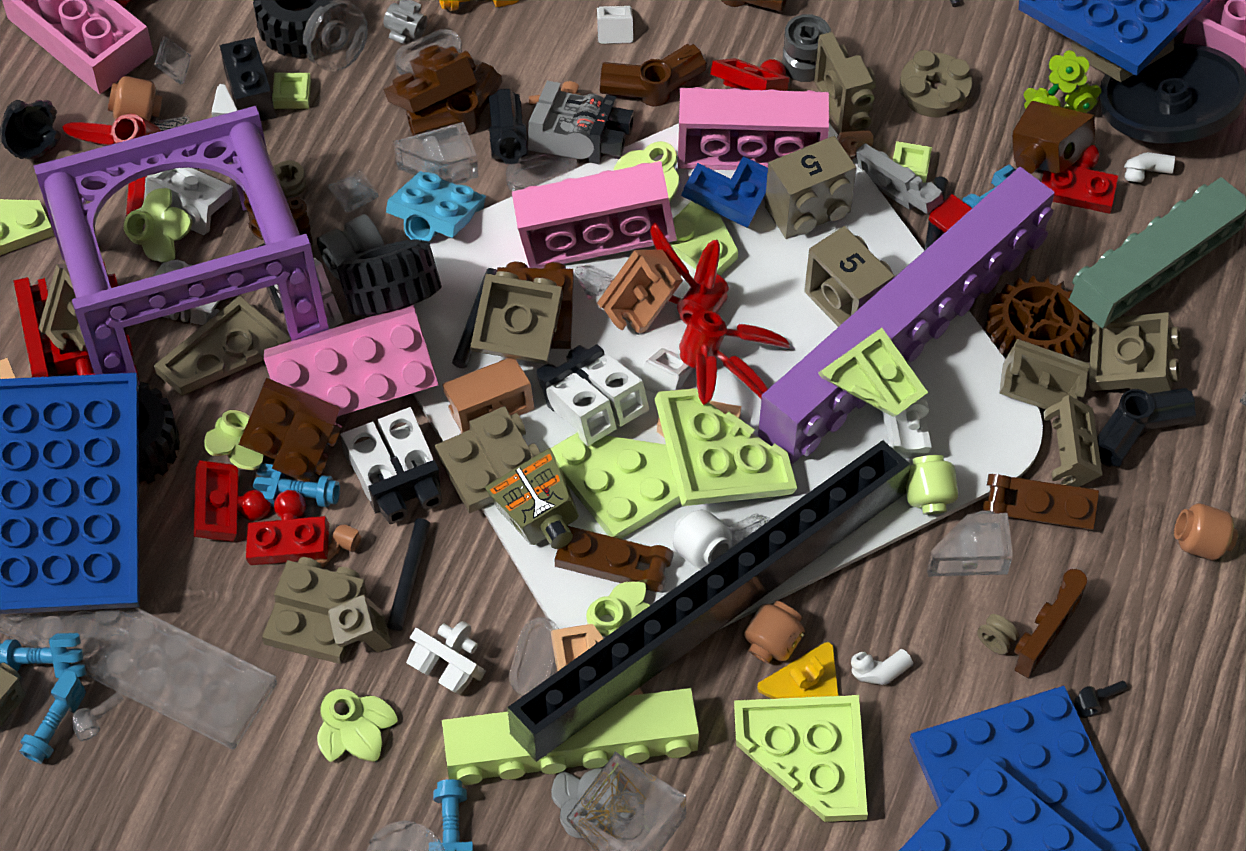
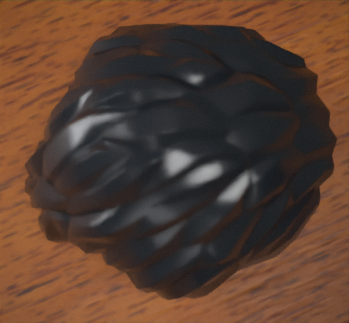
(29, 128)

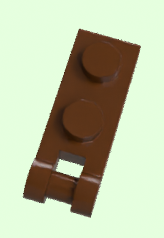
(1043, 502)
(614, 559)
(1050, 622)

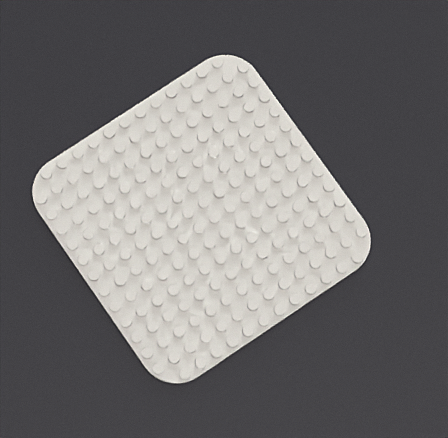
(766, 284)

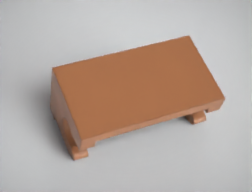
(640, 289)
(487, 391)

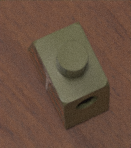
(536, 500)

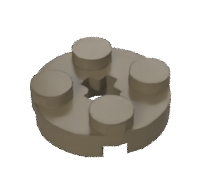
(940, 67)

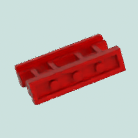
(38, 345)

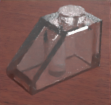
(441, 151)
(974, 547)

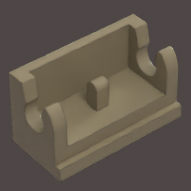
(59, 316)
(1041, 375)
(1076, 442)

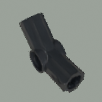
(507, 131)
(1154, 411)

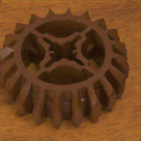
(1039, 317)

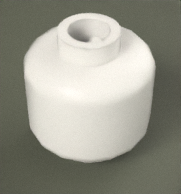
(701, 538)

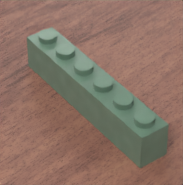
(1159, 252)

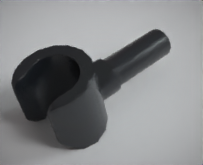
(1088, 703)

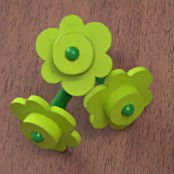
(1066, 74)

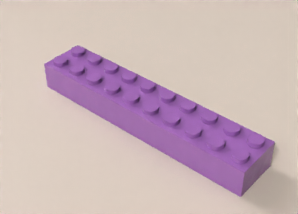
(911, 308)

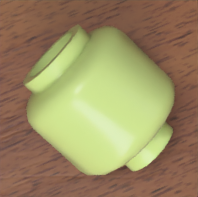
(931, 484)

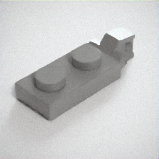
(898, 181)

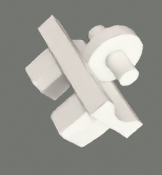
(909, 430)
(460, 669)

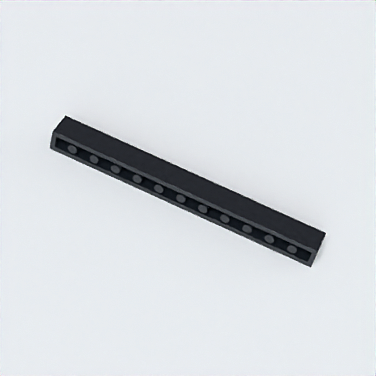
(706, 601)

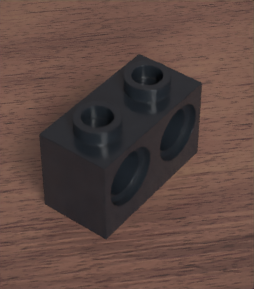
(247, 77)

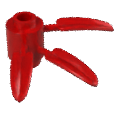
(123, 129)
(707, 288)
(701, 348)

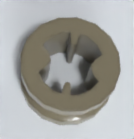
(292, 169)
(998, 634)

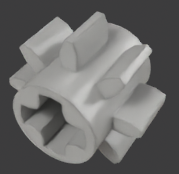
(405, 21)

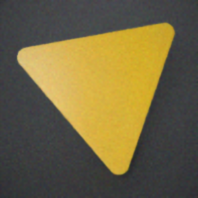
(806, 677)

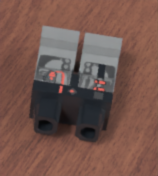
(578, 125)

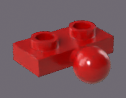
(743, 74)
(1081, 186)
(219, 501)
(290, 537)

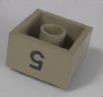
(810, 187)
(843, 274)

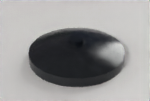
(1177, 96)

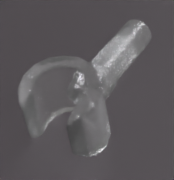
(85, 719)

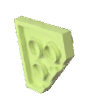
(718, 454)
(619, 480)
(809, 749)

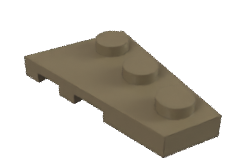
(220, 348)

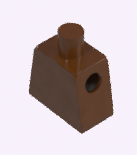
(1051, 137)

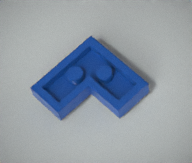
(732, 198)

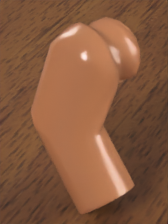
(853, 140)

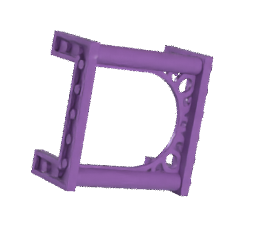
(106, 310)

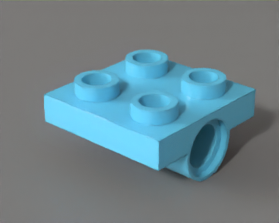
(434, 206)

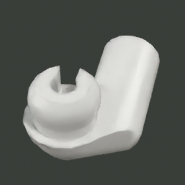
(1148, 162)
(879, 672)

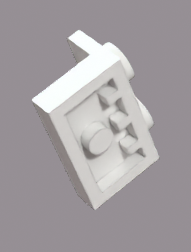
(193, 192)

